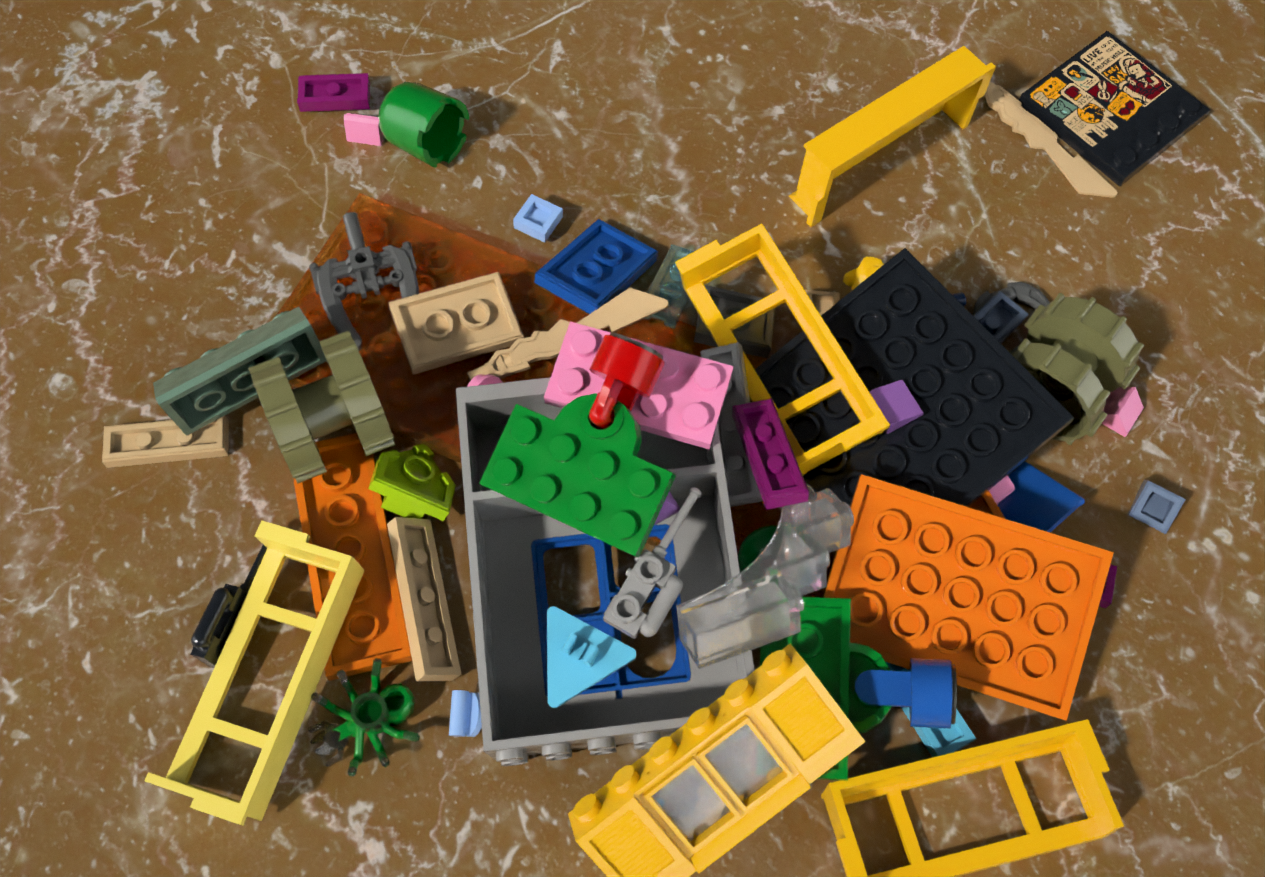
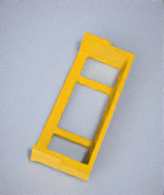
(946, 86)
(716, 260)
(1083, 761)

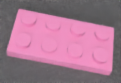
(682, 404)

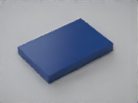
(596, 267)

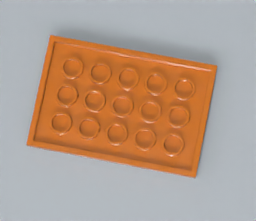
(972, 591)

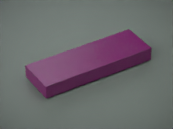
(770, 454)

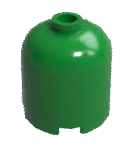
(423, 122)

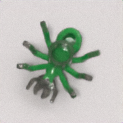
(369, 714)

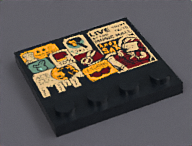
(1113, 107)

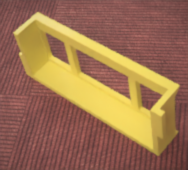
(275, 746)

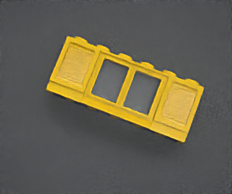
(717, 774)

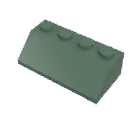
(222, 377)

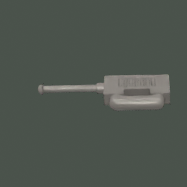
(649, 572)

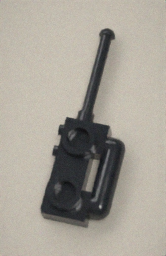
(220, 617)

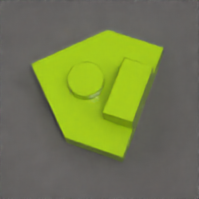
(412, 483)

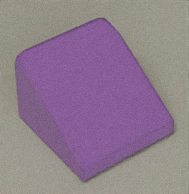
(896, 404)

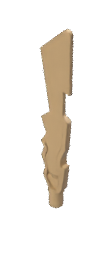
(1039, 136)
(617, 314)

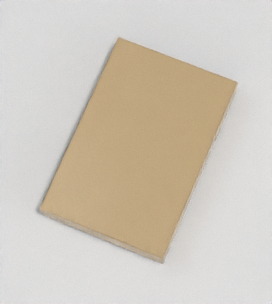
(455, 322)

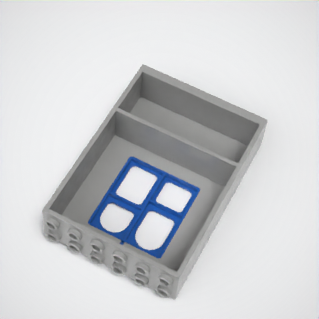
(512, 601)

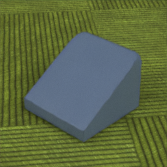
(1156, 506)

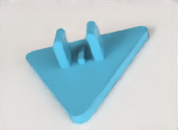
(579, 656)

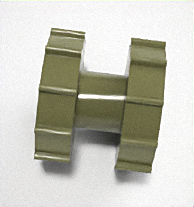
(1079, 358)
(321, 406)

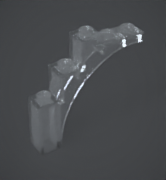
(767, 596)

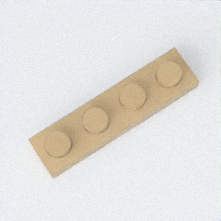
(423, 600)

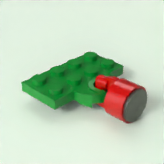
(586, 459)

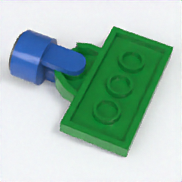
(861, 678)

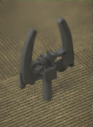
(362, 266)

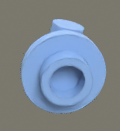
(465, 714)

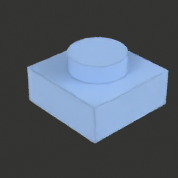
(538, 218)

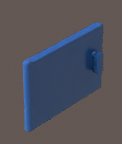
(1038, 499)

